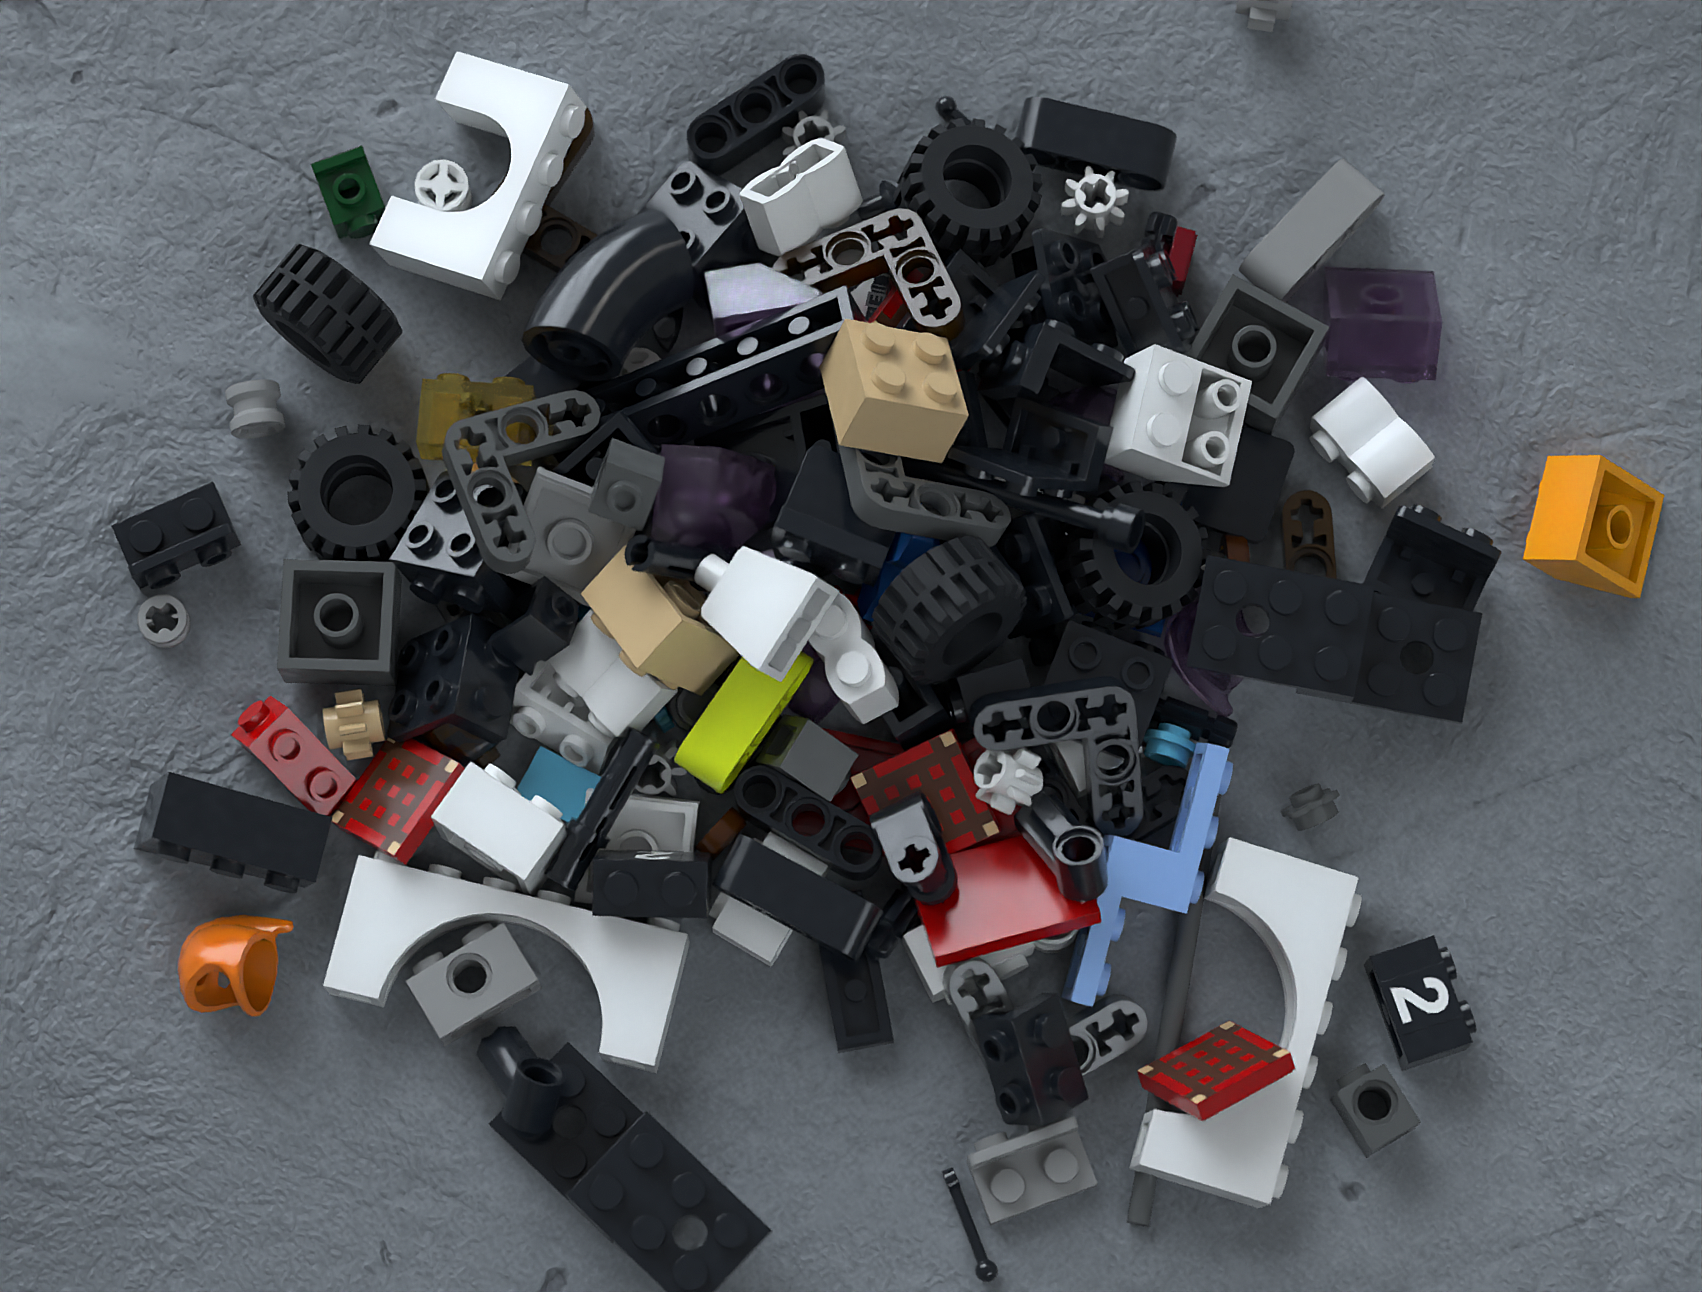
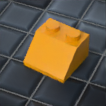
(1593, 524)

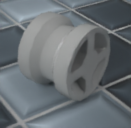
(255, 409)

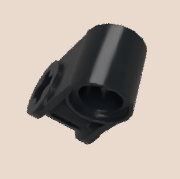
(916, 848)

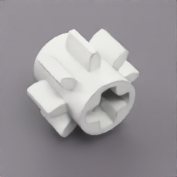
(1087, 190)
(1008, 778)

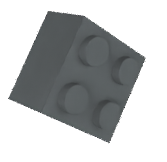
(1261, 342)
(339, 622)

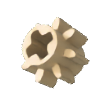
(354, 724)

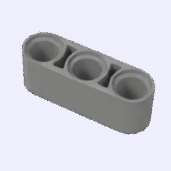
(1311, 231)

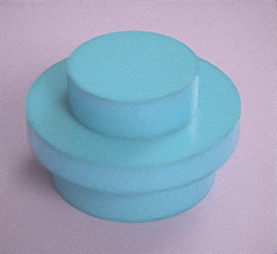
(1169, 745)

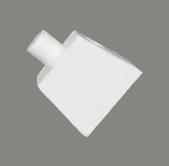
(763, 607)

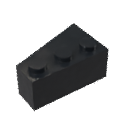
(232, 832)

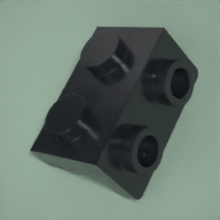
(1032, 1061)

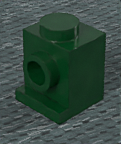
(340, 175)

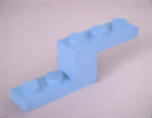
(1152, 873)

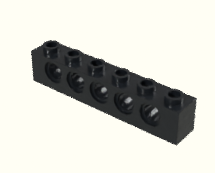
(727, 375)

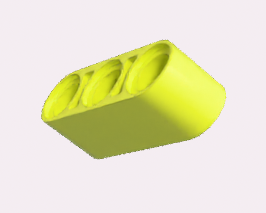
(738, 722)

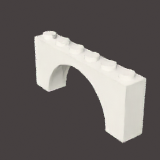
(402, 909)
(1301, 919)

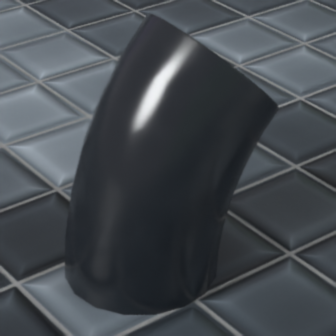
(610, 297)

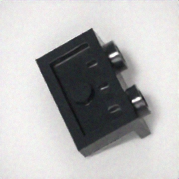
(176, 537)

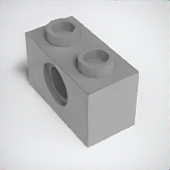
(507, 982)

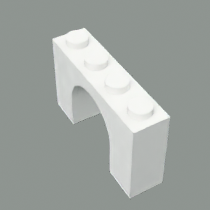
(484, 244)

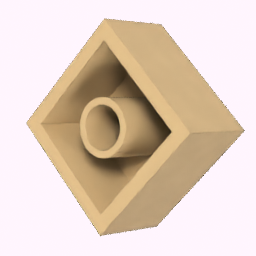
(893, 391)
(658, 626)

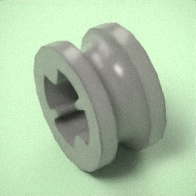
(162, 604)

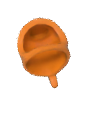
(243, 951)

